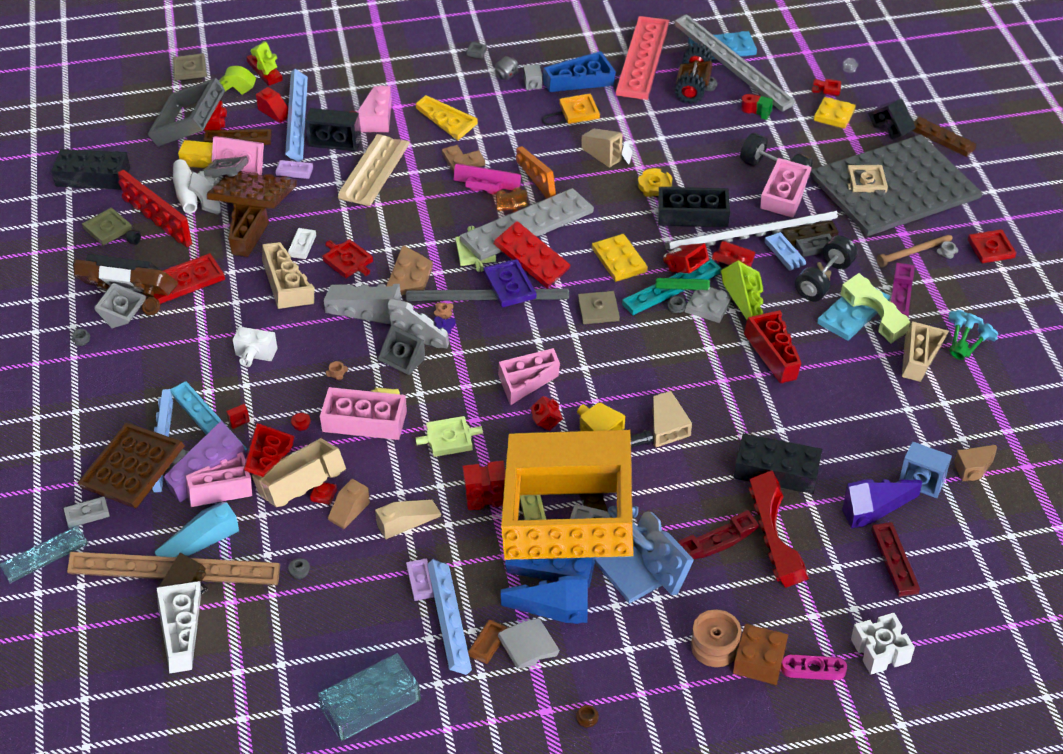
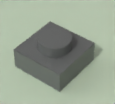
(476, 50)

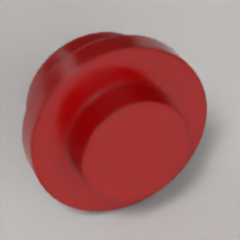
(301, 421)

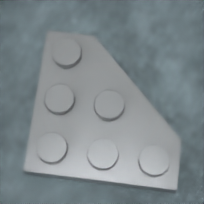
(420, 325)

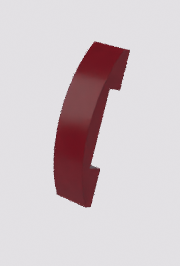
(720, 538)

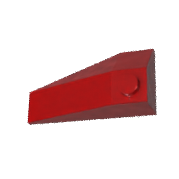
(266, 449)

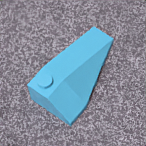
(202, 531)

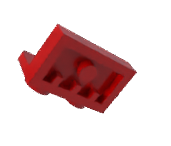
(731, 253)

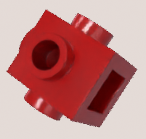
(546, 413)

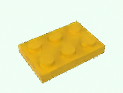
(619, 257)

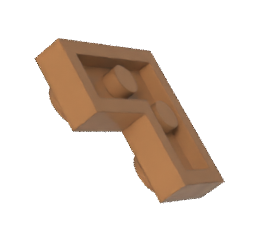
(454, 155)

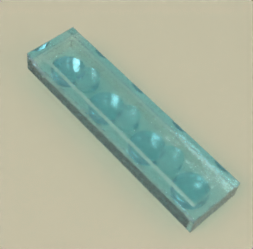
(43, 554)

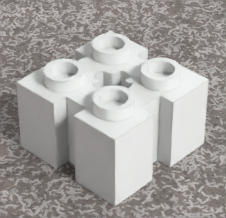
(882, 643)

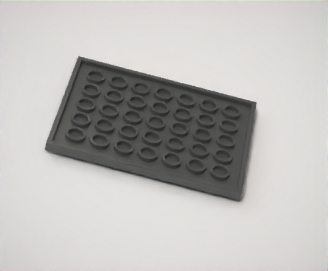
(917, 180)

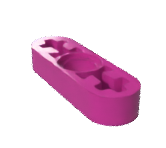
(821, 661)

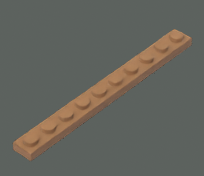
(157, 567)

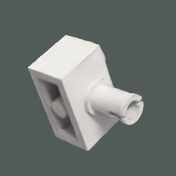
(254, 345)

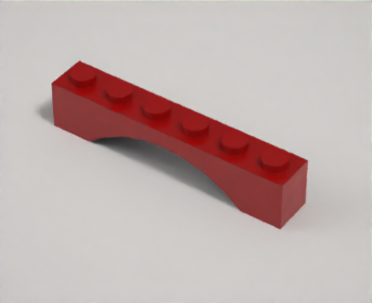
(788, 562)

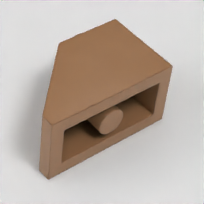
(974, 462)
(349, 503)

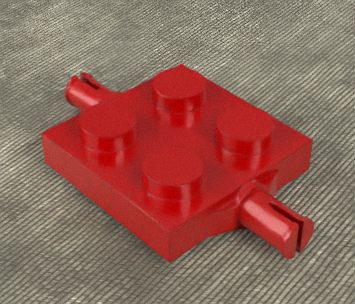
(347, 258)

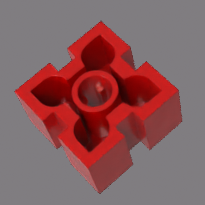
(484, 485)

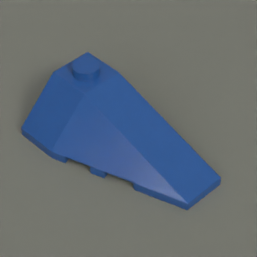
(557, 600)

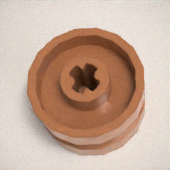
(715, 638)

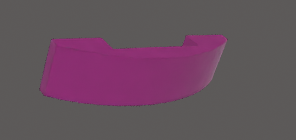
(902, 287)

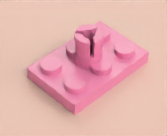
(232, 148)

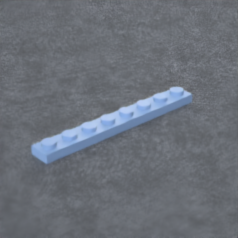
(296, 116)

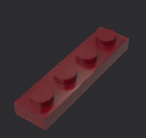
(895, 559)

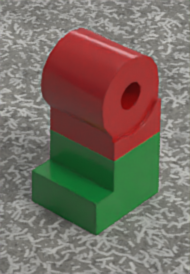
(757, 105)

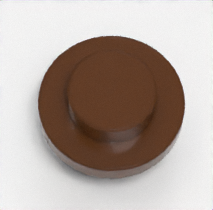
(151, 306)
(587, 716)

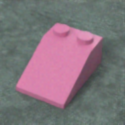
(785, 187)

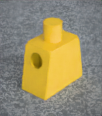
(600, 418)

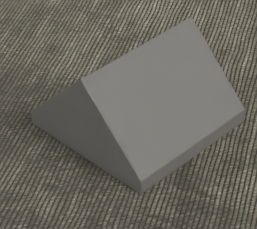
(119, 305)

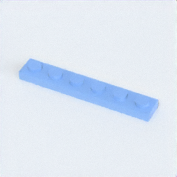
(163, 420)
(449, 617)

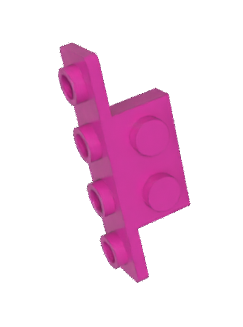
(486, 179)

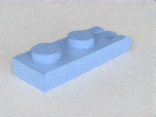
(785, 251)

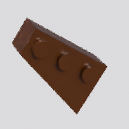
(246, 228)

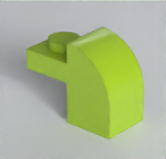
(239, 78)

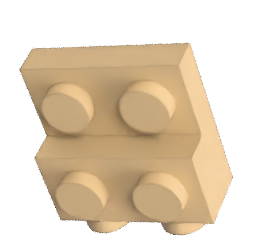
(873, 171)

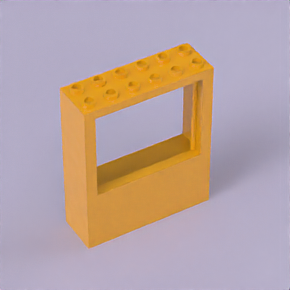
(568, 465)

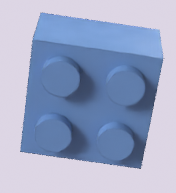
(926, 465)

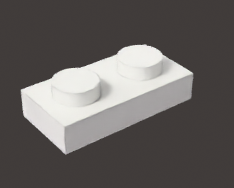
(302, 243)

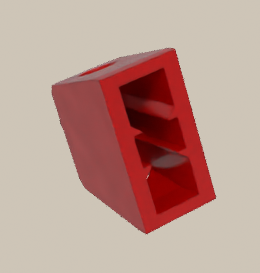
(686, 258)

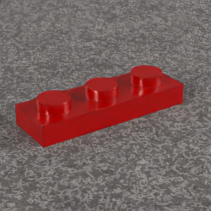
(270, 79)

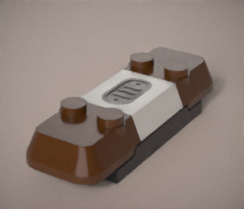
(128, 273)

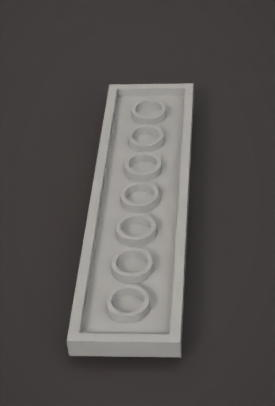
(536, 218)

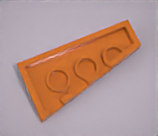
(537, 171)

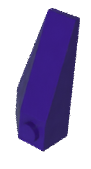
(870, 501)

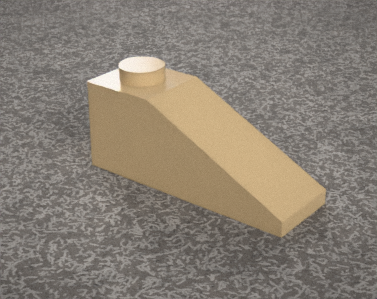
(405, 515)

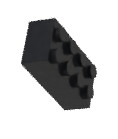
(89, 168)
(693, 206)
(792, 463)

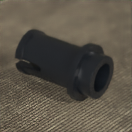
(641, 438)

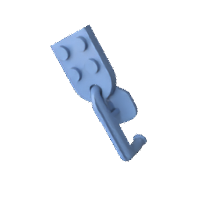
(659, 551)

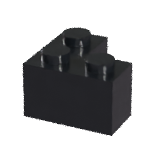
(894, 117)

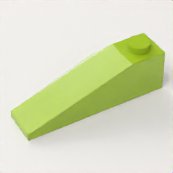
(744, 287)

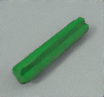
(683, 284)

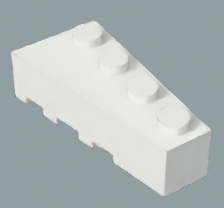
(179, 621)

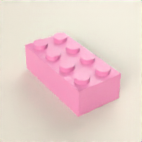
(363, 413)

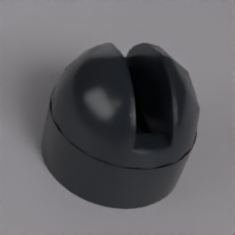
(133, 236)

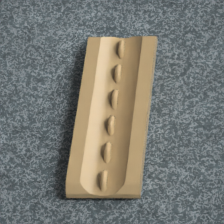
(373, 170)

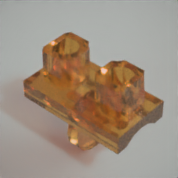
(512, 200)

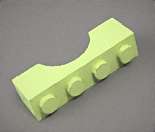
(860, 292)

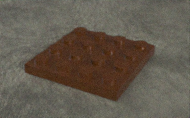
(252, 189)
(131, 465)

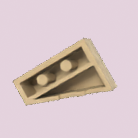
(920, 349)

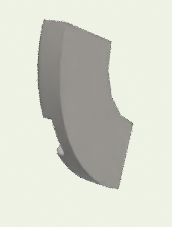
(200, 187)

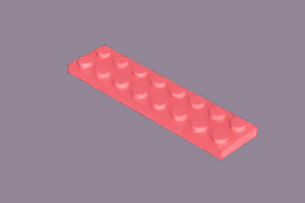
(642, 58)

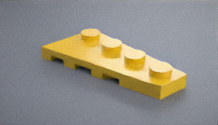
(448, 118)

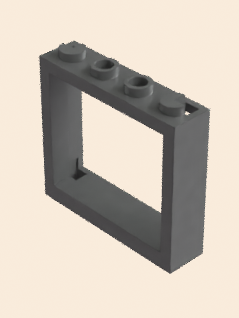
(206, 94)

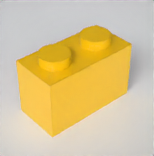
(196, 153)

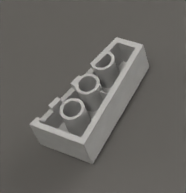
(362, 301)

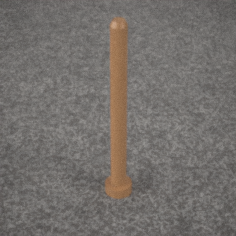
(883, 260)

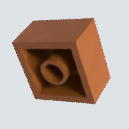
(760, 654)

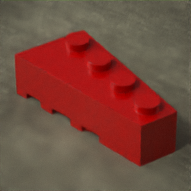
(773, 344)

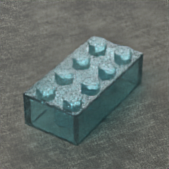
(369, 696)

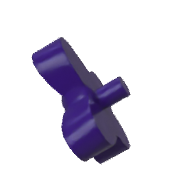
(446, 324)

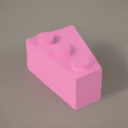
(376, 110)
(528, 373)
(219, 483)

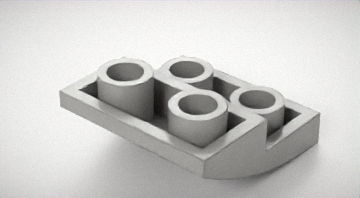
(528, 643)

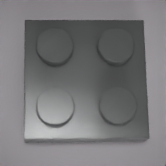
(225, 166)

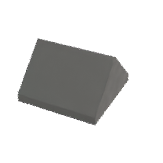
(402, 350)

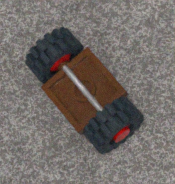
(694, 73)

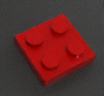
(991, 246)

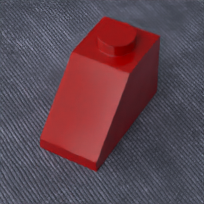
(272, 104)

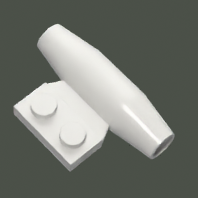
(181, 180)

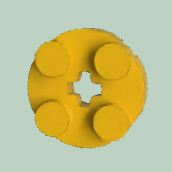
(646, 184)

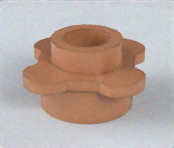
(443, 310)
(336, 370)

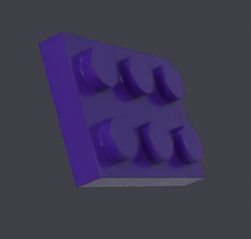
(509, 283)

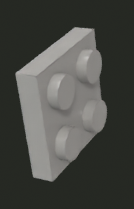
(709, 304)

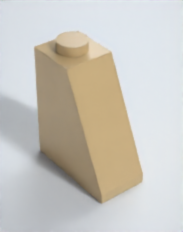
(603, 145)
(669, 420)

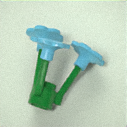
(960, 349)

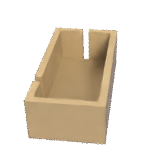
(300, 472)

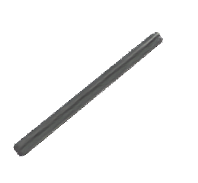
(482, 294)

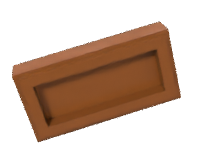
(486, 642)

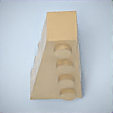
(286, 281)

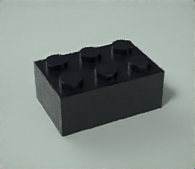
(333, 129)

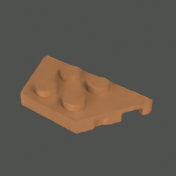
(410, 271)

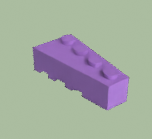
(213, 448)

